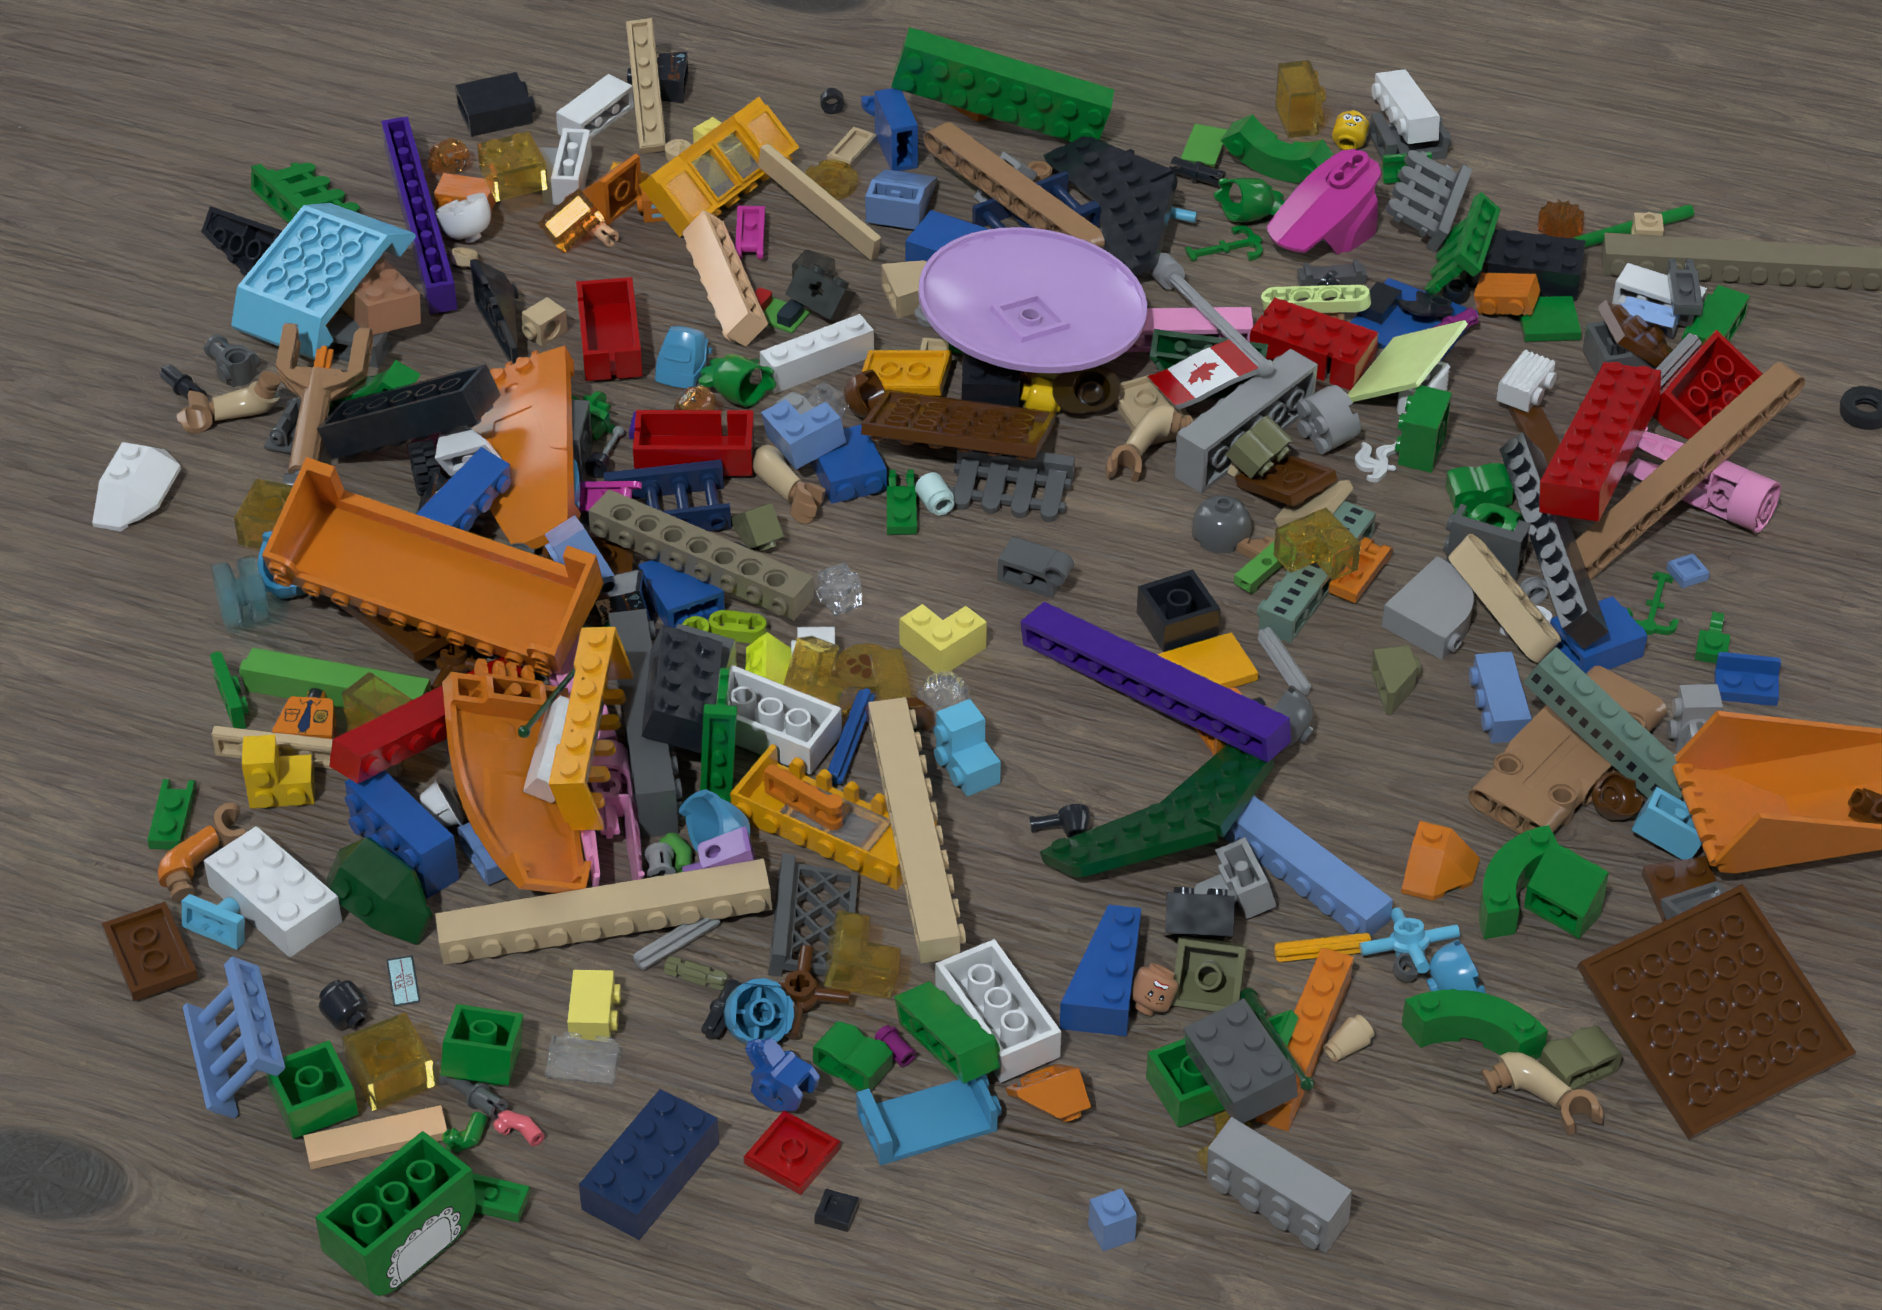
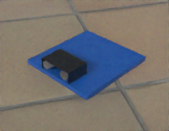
(1390, 319)

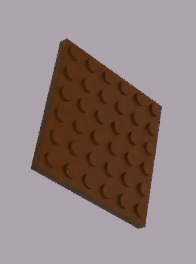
(1715, 1011)

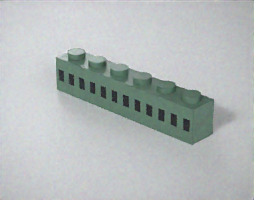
(1304, 590)
(1603, 724)

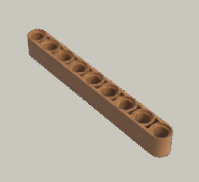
(1007, 184)

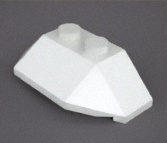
(133, 485)

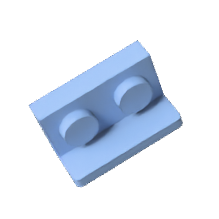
(1653, 314)

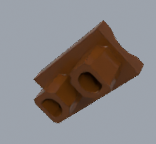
(1866, 806)

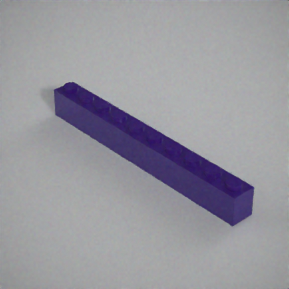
(419, 215)
(1157, 682)

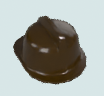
(1086, 390)

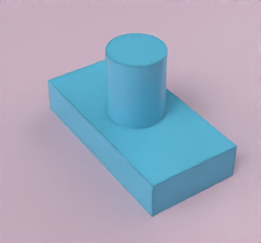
(214, 921)

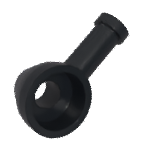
(1072, 818)

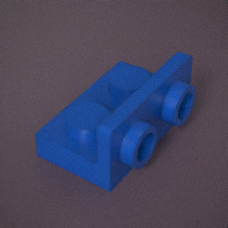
(1748, 678)

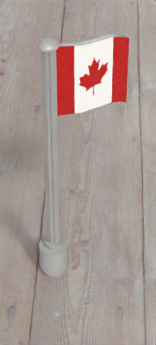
(1212, 367)

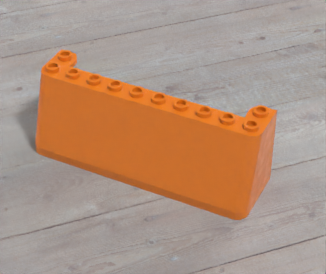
(430, 573)

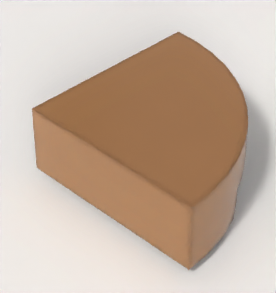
(1252, 548)

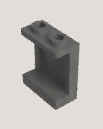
(1390, 142)
(1505, 544)

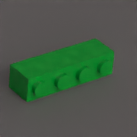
(947, 1032)

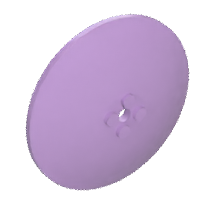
(1032, 300)

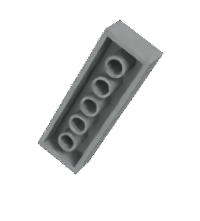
(1204, 442)

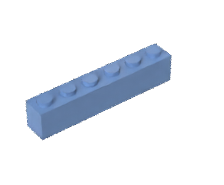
(1311, 869)

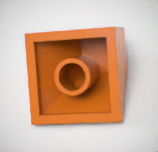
(616, 190)

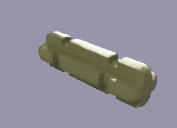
(695, 972)

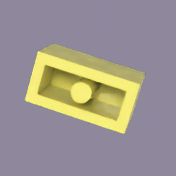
(593, 1003)

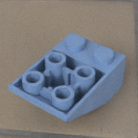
(898, 198)

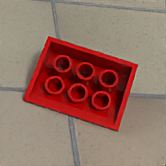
(1704, 386)

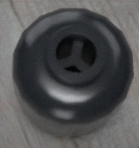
(343, 1005)

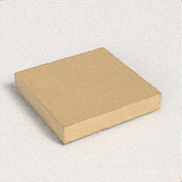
(1330, 498)

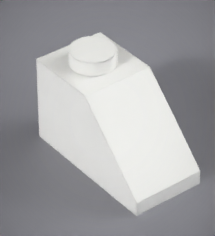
(458, 447)

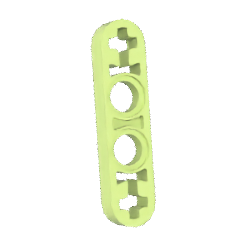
(1356, 297)

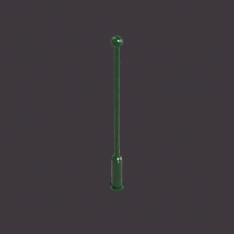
(524, 731)
(1251, 998)

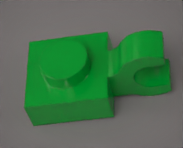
(1712, 641)

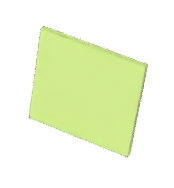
(1406, 361)

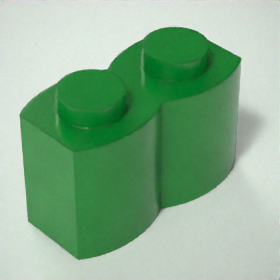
(1479, 485)
(852, 1056)

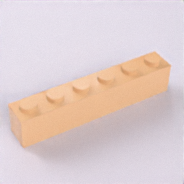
(724, 279)

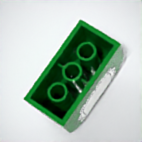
(399, 1215)

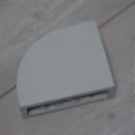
(1432, 609)

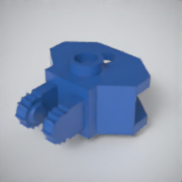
(779, 1075)

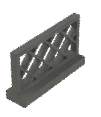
(786, 909)

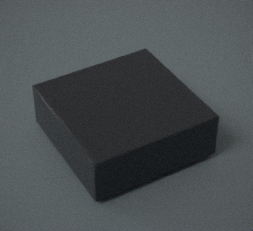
(836, 1210)

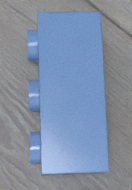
(1499, 695)

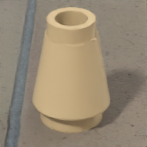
(1349, 1038)

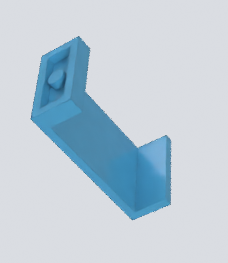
(927, 1118)

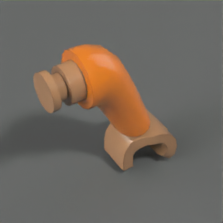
(178, 864)

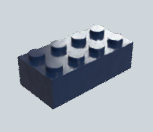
(649, 1164)

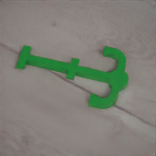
(1253, 241)
(1649, 624)

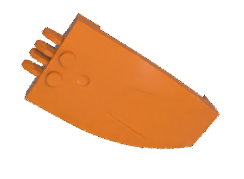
(535, 436)
(490, 771)

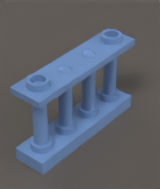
(256, 1039)

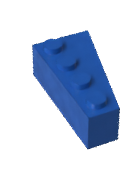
(1102, 984)

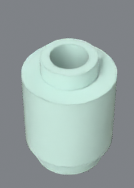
(935, 493)

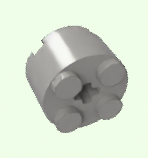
(1327, 418)

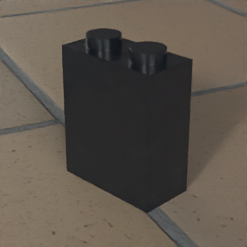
(494, 104)

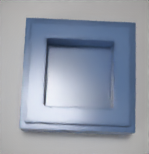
(1687, 570)

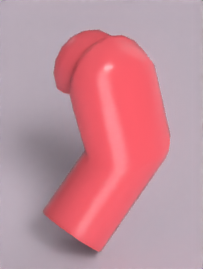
(521, 1123)

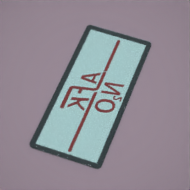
(403, 980)

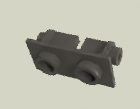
(282, 436)

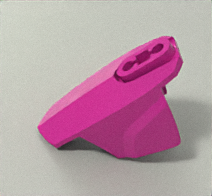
(1331, 205)

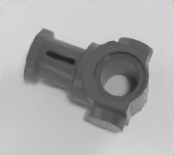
(234, 362)

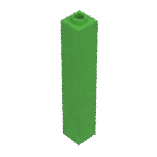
(295, 675)

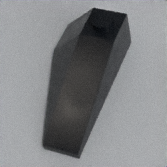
(238, 237)
(496, 303)

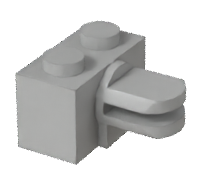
(1691, 711)
(1242, 878)

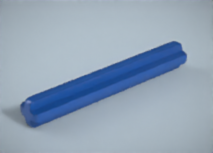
(850, 736)

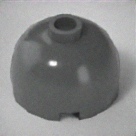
(1221, 523)
(1300, 711)

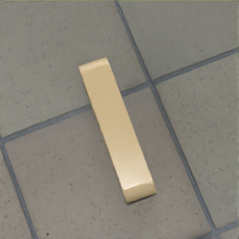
(1504, 598)

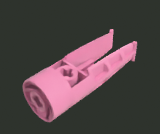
(1726, 492)
(617, 805)

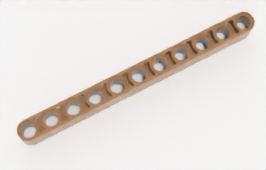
(1688, 466)

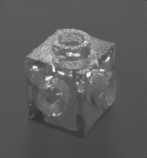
(839, 589)

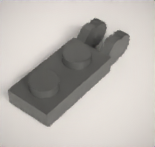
(1684, 288)

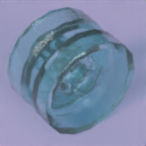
(245, 591)

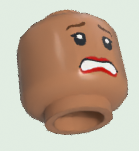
(1153, 989)

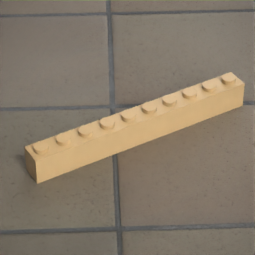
(914, 830)
(603, 911)

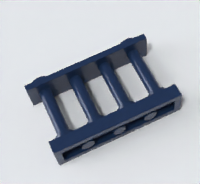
(992, 212)
(679, 481)

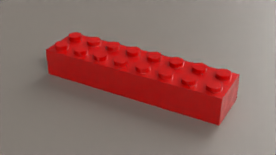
(1600, 441)

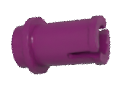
(902, 1052)

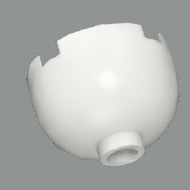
(465, 218)

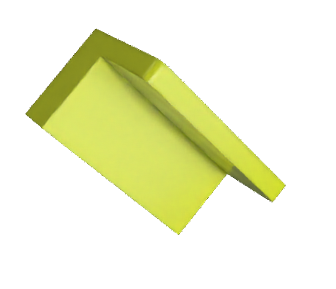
(768, 658)

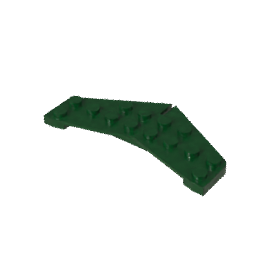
(1184, 819)

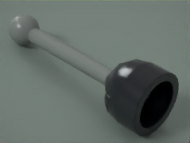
(596, 460)

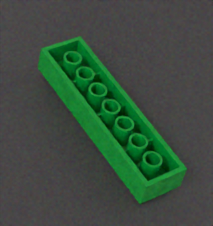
(1001, 87)

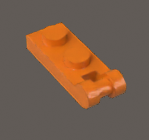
(1370, 563)
(804, 797)

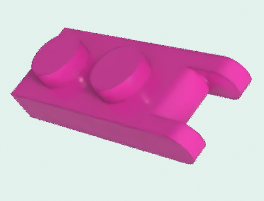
(750, 230)
(592, 491)

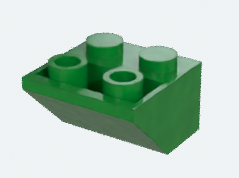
(1567, 890)

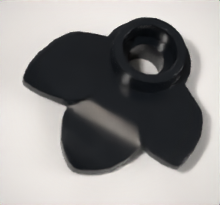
(1428, 305)

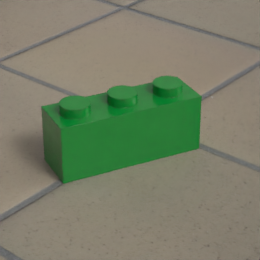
(1721, 312)

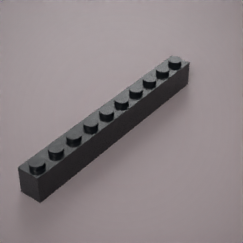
(1554, 545)

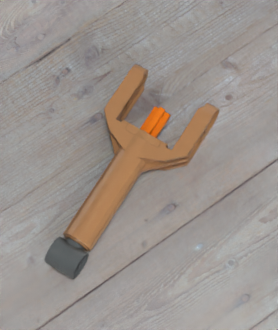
(317, 388)

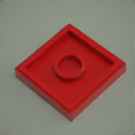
(792, 1152)

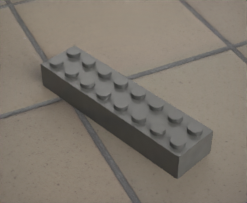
(649, 759)

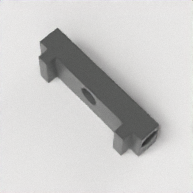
(1349, 273)

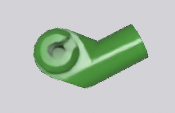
(681, 850)

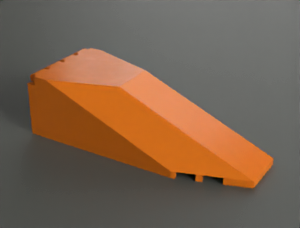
(1778, 789)

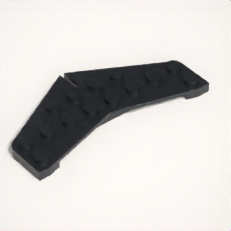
(1132, 197)

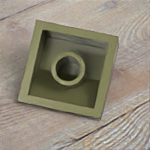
(1208, 973)

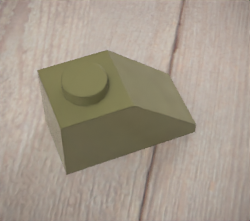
(758, 527)
(1394, 675)

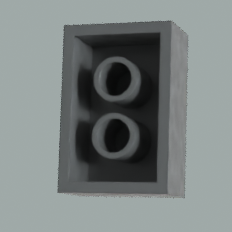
(1240, 1061)

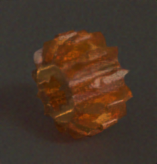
(1561, 219)

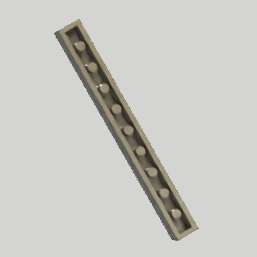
(1748, 260)

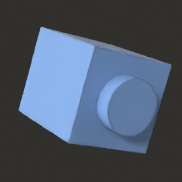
(1112, 1219)

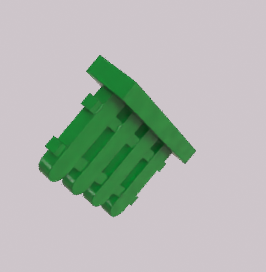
(288, 198)
(1465, 244)
(719, 742)

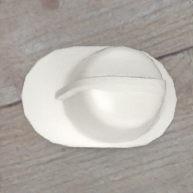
(442, 804)

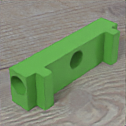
(1257, 570)

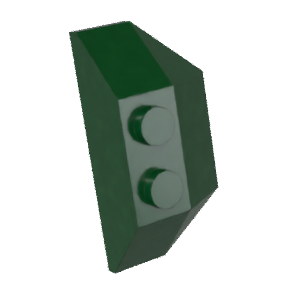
(1173, 347)
(380, 890)

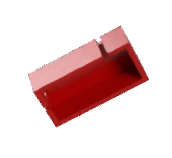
(609, 328)
(1316, 338)
(694, 436)

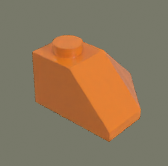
(1438, 862)
(1053, 1091)

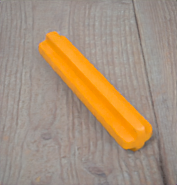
(1310, 948)

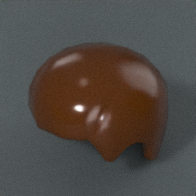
(1616, 796)

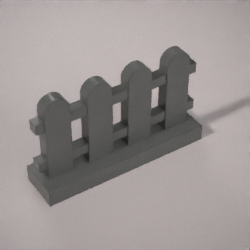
(1446, 189)
(1047, 469)

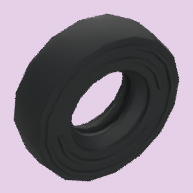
(1857, 417)

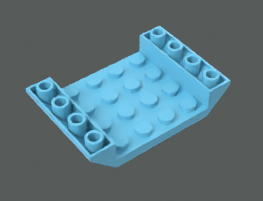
(312, 273)

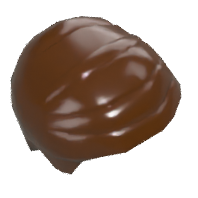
(863, 392)

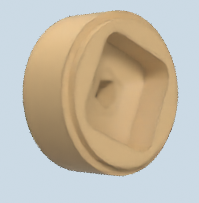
(675, 147)
(461, 256)

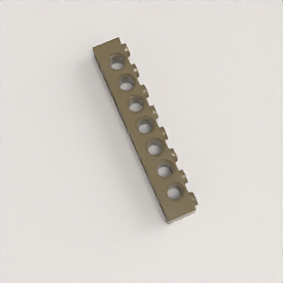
(701, 554)

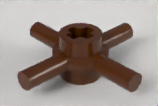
(451, 659)
(806, 991)

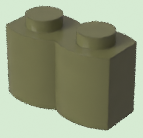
(1259, 447)
(1582, 1058)

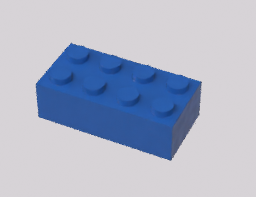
(403, 827)

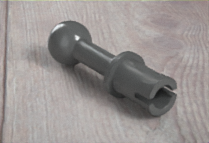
(477, 1095)

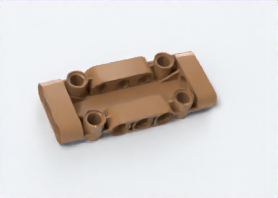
(1551, 766)

